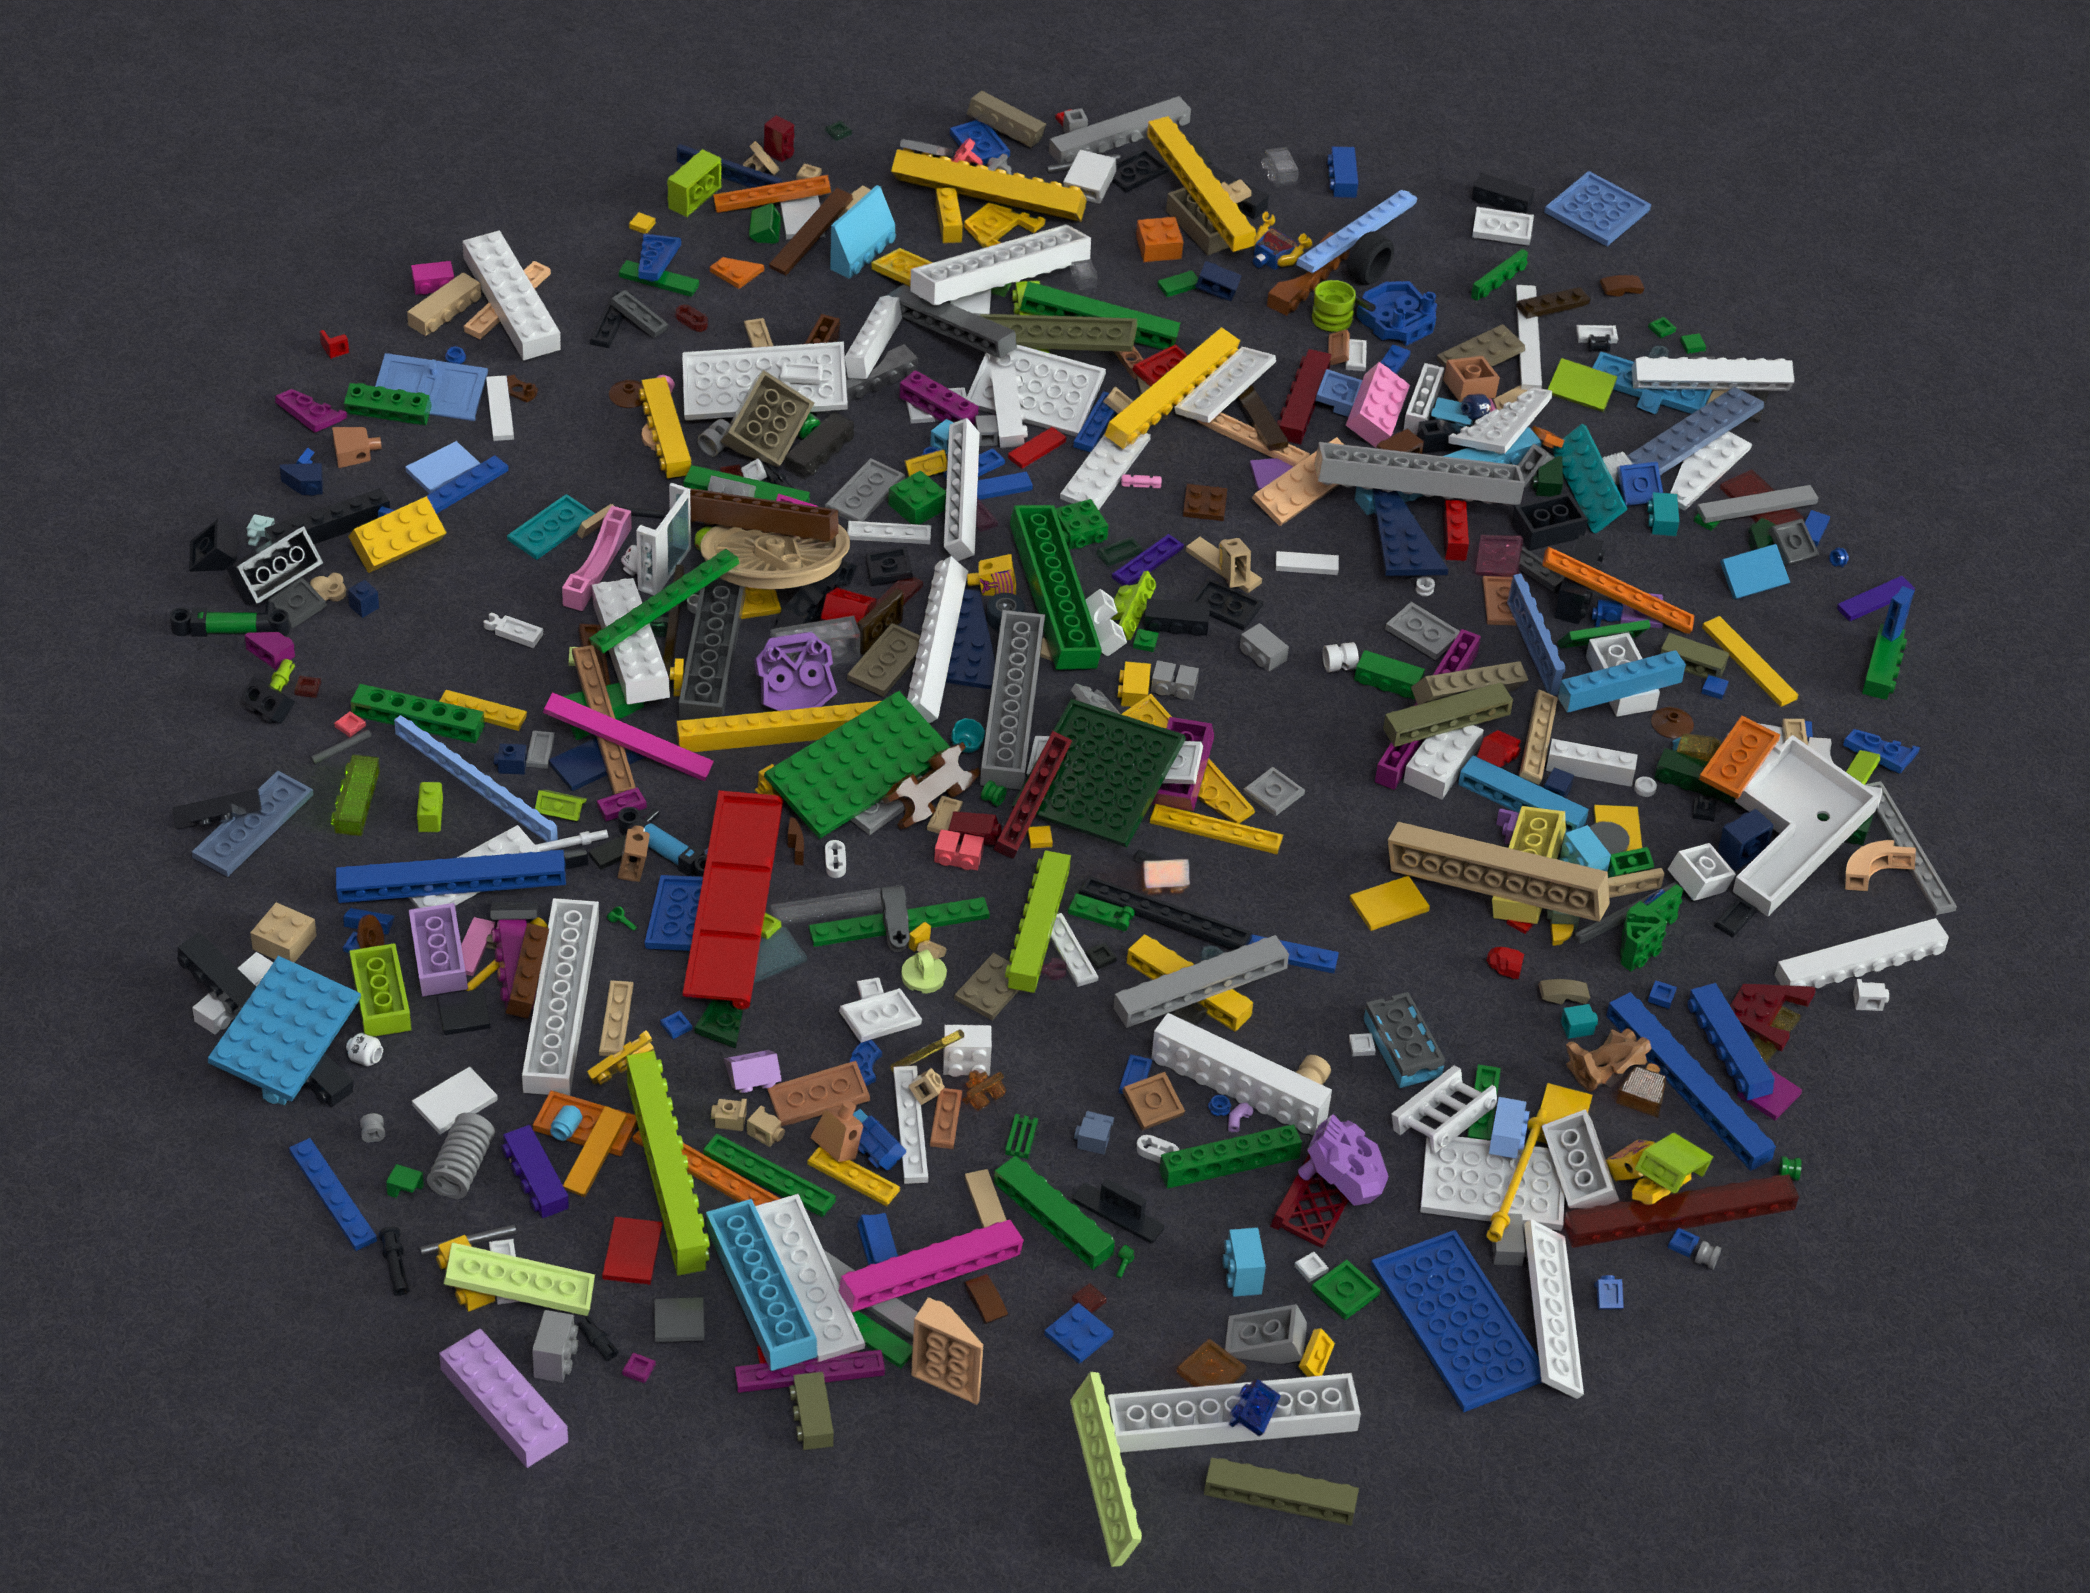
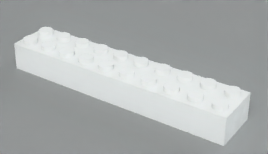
(999, 264)
(561, 997)
(1203, 1413)

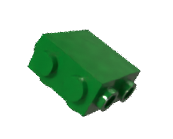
(1082, 524)

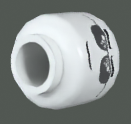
(364, 1049)

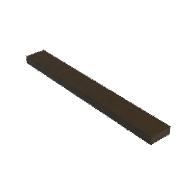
(672, 629)

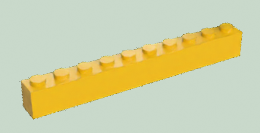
(1201, 184)
(1171, 388)
(765, 727)

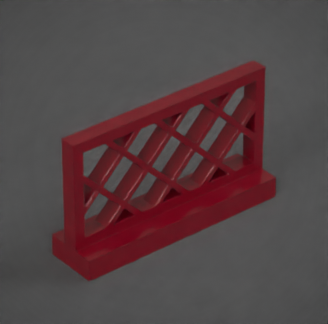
(1292, 1201)

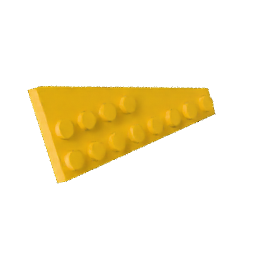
(1215, 788)

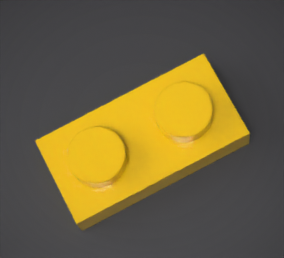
(928, 463)
(1316, 1353)

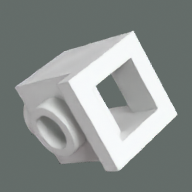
(1870, 996)

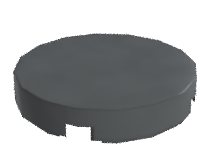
(1611, 836)

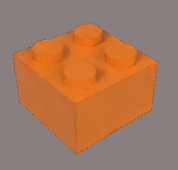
(1159, 239)

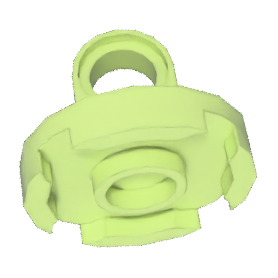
(923, 972)

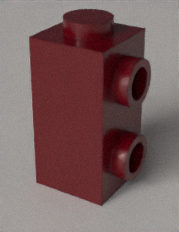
(976, 824)

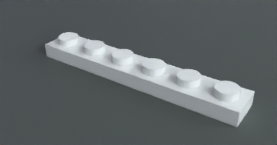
(910, 1126)

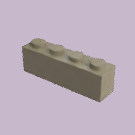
(1006, 119)

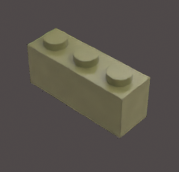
(1698, 657)
(812, 1411)

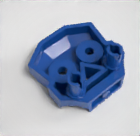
(1399, 312)

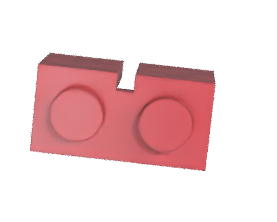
(965, 855)

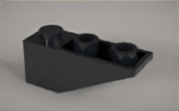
(1436, 435)

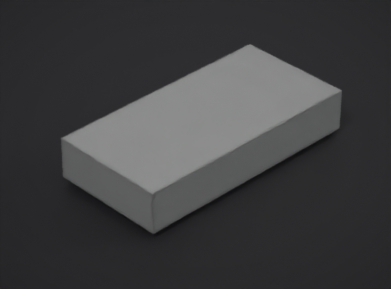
(540, 749)

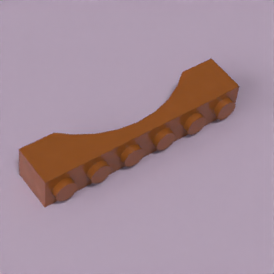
(1288, 294)

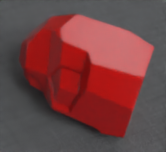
(1506, 961)

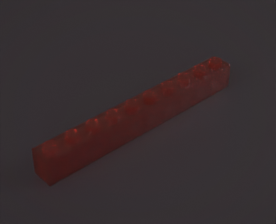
(1681, 1211)

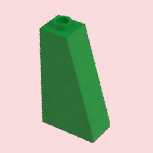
(618, 703)

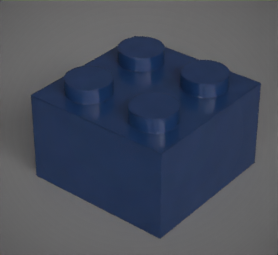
(1745, 839)

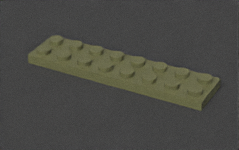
(1070, 332)

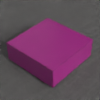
(638, 1368)

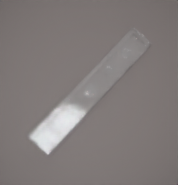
(828, 906)

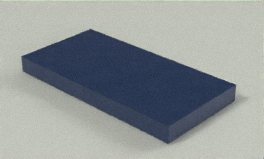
(584, 764)

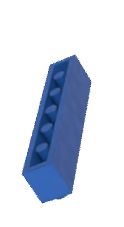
(1731, 1041)

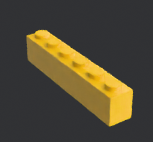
(665, 427)
(1156, 960)

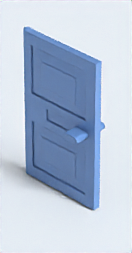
(451, 386)

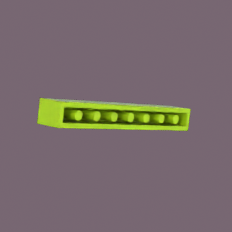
(1038, 921)

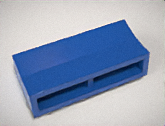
(1897, 613)
(876, 1238)

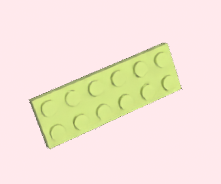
(519, 1279)

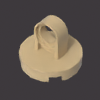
(761, 160)

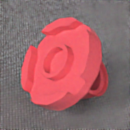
(965, 154)

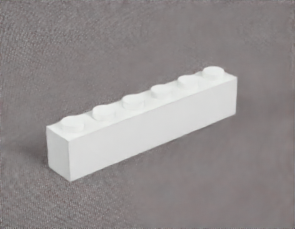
(873, 337)

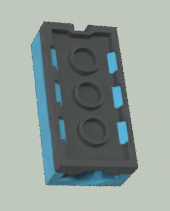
(1404, 1040)

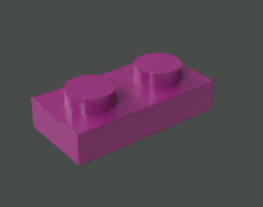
(613, 804)

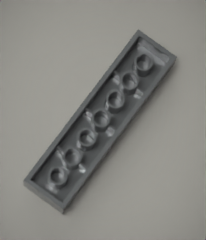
(711, 650)

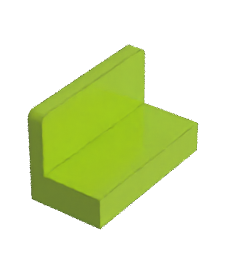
(559, 804)

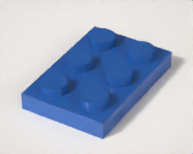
(986, 140)

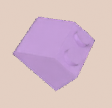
(753, 1070)

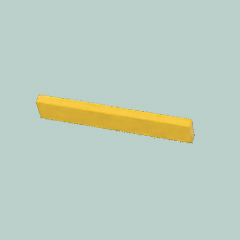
(1750, 661)
(1216, 828)

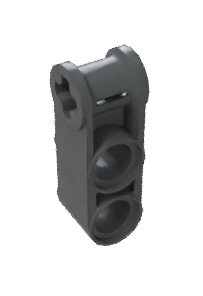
(895, 917)

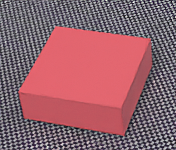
(350, 724)

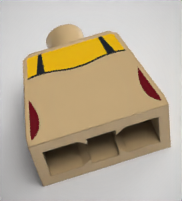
(1233, 555)

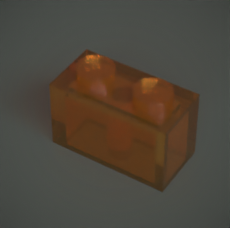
(1165, 875)

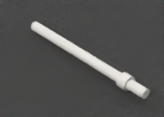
(583, 838)

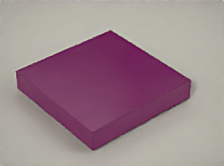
(1775, 1104)

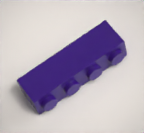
(535, 1172)

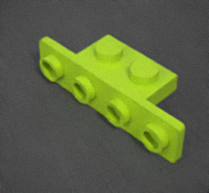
(1132, 602)

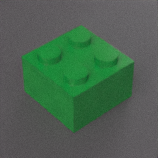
(917, 498)

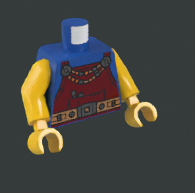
(1275, 248)

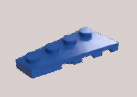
(656, 255)

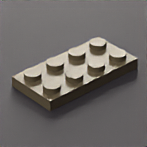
(1493, 345)
(886, 660)

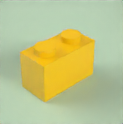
(1135, 683)

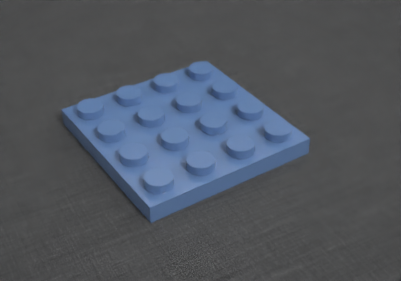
(1597, 208)

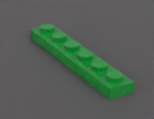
(768, 1174)

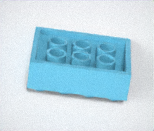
(861, 233)

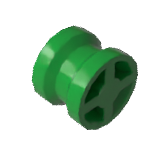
(993, 793)
(1790, 1167)

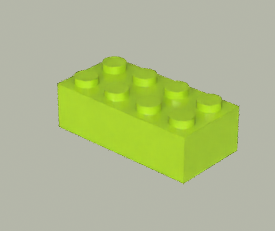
(382, 990)

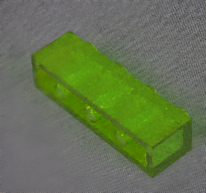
(355, 795)

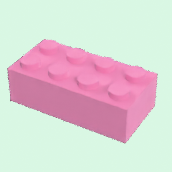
(1377, 404)

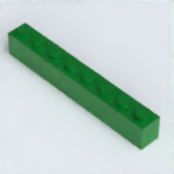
(1053, 302)

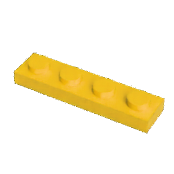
(493, 712)

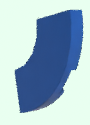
(866, 1055)

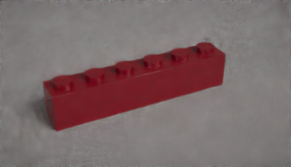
(1304, 392)
(1032, 795)

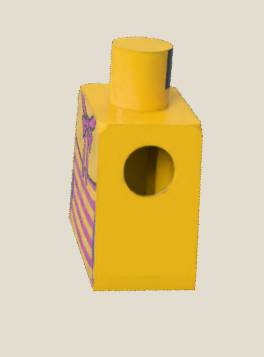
(994, 576)
(1630, 1155)

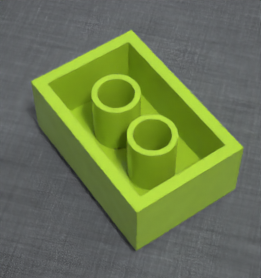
(694, 183)

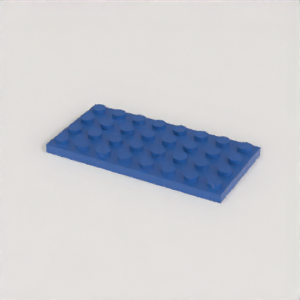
(1459, 1320)

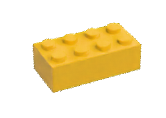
(397, 534)

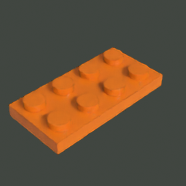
(1739, 757)
(590, 1113)

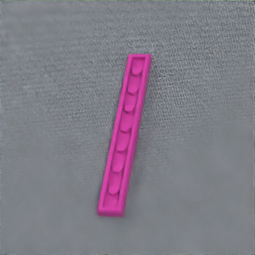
(628, 736)

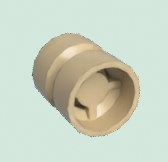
(1315, 1069)

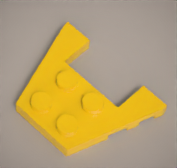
(995, 221)
(602, 1071)

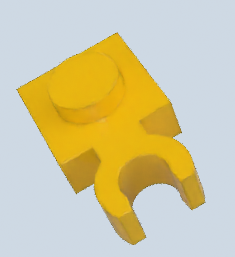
(676, 674)

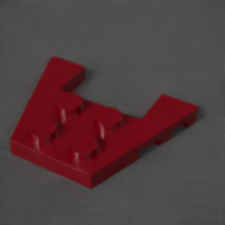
(1759, 1004)

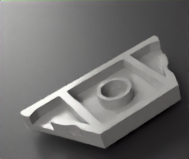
(1095, 698)

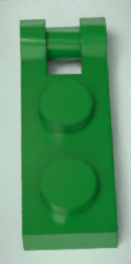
(1101, 912)

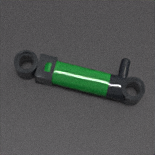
(202, 622)

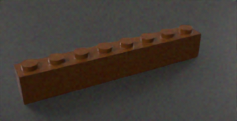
(763, 515)

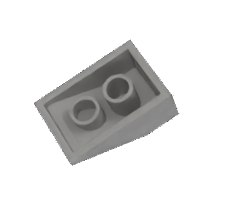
(1267, 1335)

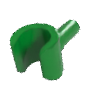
(618, 915)
(1127, 1254)

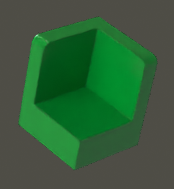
(404, 1179)

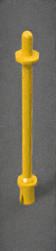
(1501, 1220)

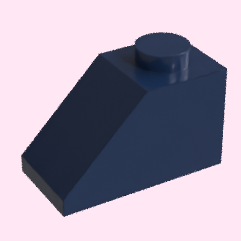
(303, 478)

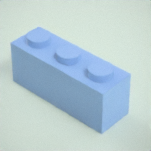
(1509, 1128)

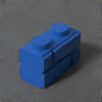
(880, 1144)

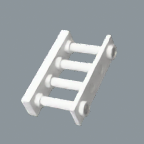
(1437, 1093)

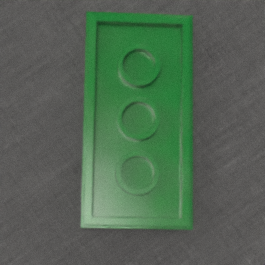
(1582, 637)

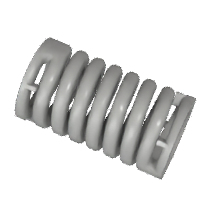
(461, 1155)

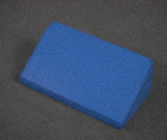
(353, 917)

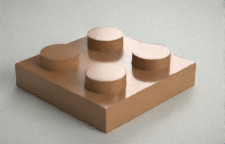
(1153, 1101)

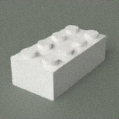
(1614, 651)
(1441, 759)

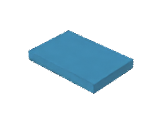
(1754, 571)

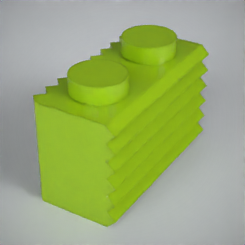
(430, 807)

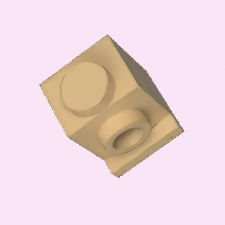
(931, 1084)
(730, 1114)
(764, 1127)

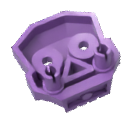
(797, 688)
(1346, 1160)

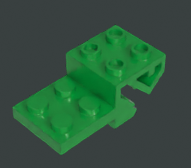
(1646, 928)

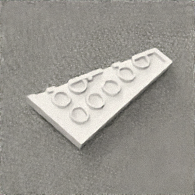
(1503, 427)
(1707, 466)

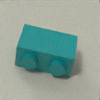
(1664, 514)

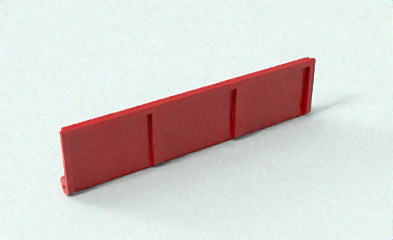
(733, 897)

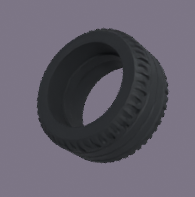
(1370, 257)

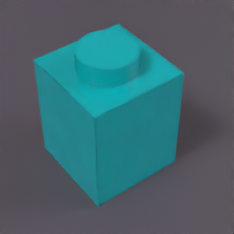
(1579, 1021)

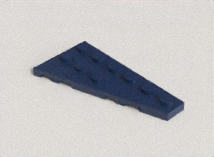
(1402, 540)
(972, 652)

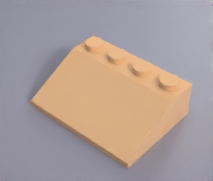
(946, 1351)

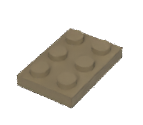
(987, 988)

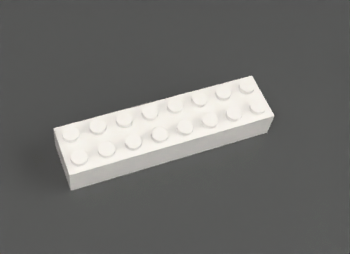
(511, 295)
(637, 657)
(1240, 1074)

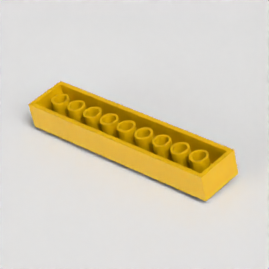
(989, 185)

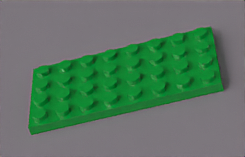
(856, 764)

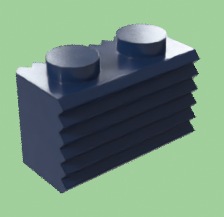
(1218, 281)

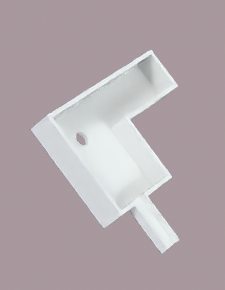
(1790, 793)

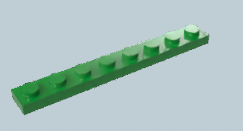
(664, 600)
(873, 925)

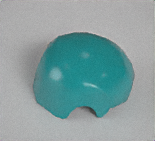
(968, 732)

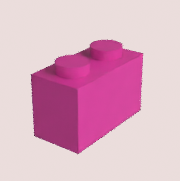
(431, 276)

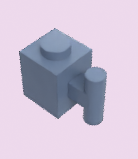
(1094, 1132)

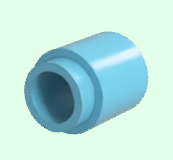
(566, 1122)

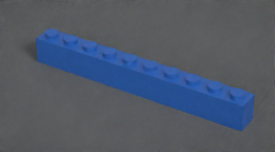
(450, 876)
(1693, 1083)

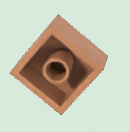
(1471, 376)

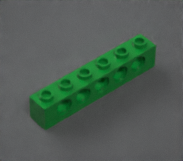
(426, 714)
(1230, 1156)

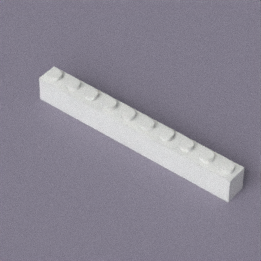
(937, 638)

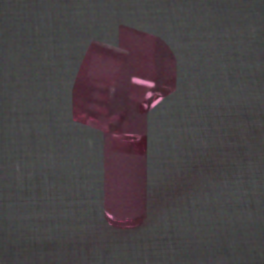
(1050, 969)

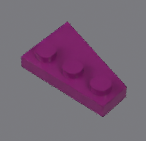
(309, 412)

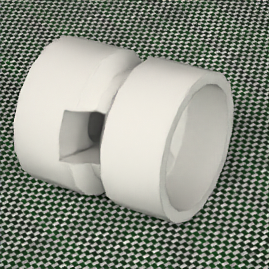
(1340, 657)

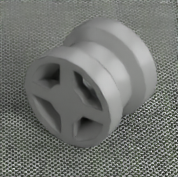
(372, 1128)
(1708, 1255)

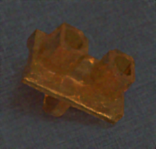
(976, 1095)

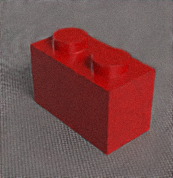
(1499, 748)

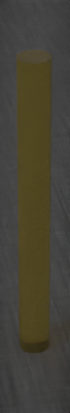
(930, 1049)

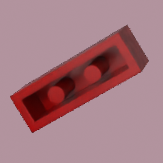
(1455, 530)

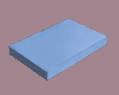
(441, 467)

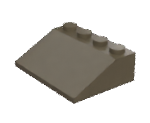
(767, 420)

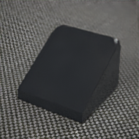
(575, 857)

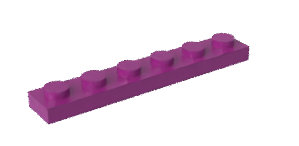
(838, 1368)

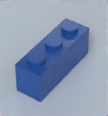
(1343, 172)

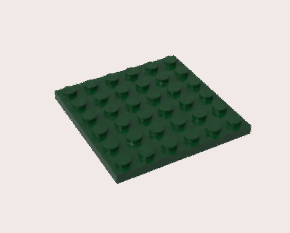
(1107, 772)

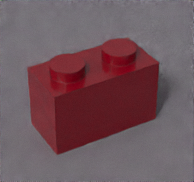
(779, 138)

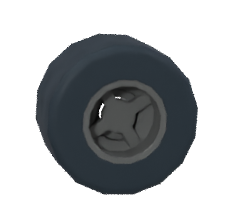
(1001, 602)

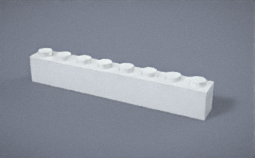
(1712, 374)
(961, 490)
(1863, 955)

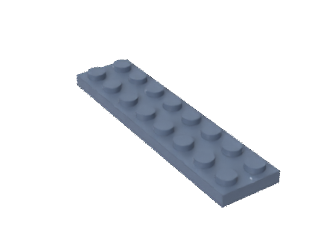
(1698, 429)

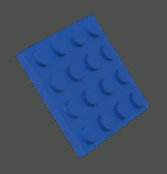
(674, 913)

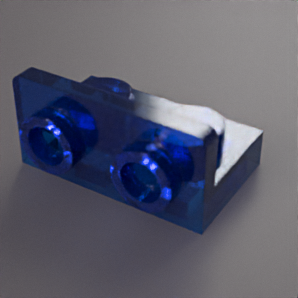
(1255, 1407)

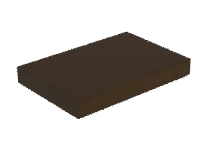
(879, 619)

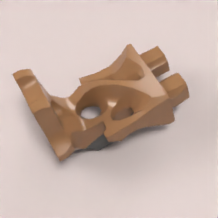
(1616, 1053)

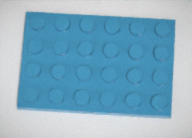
(284, 1028)

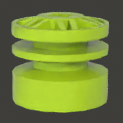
(1333, 305)

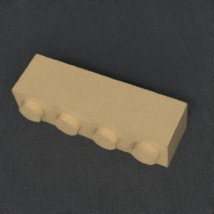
(444, 304)

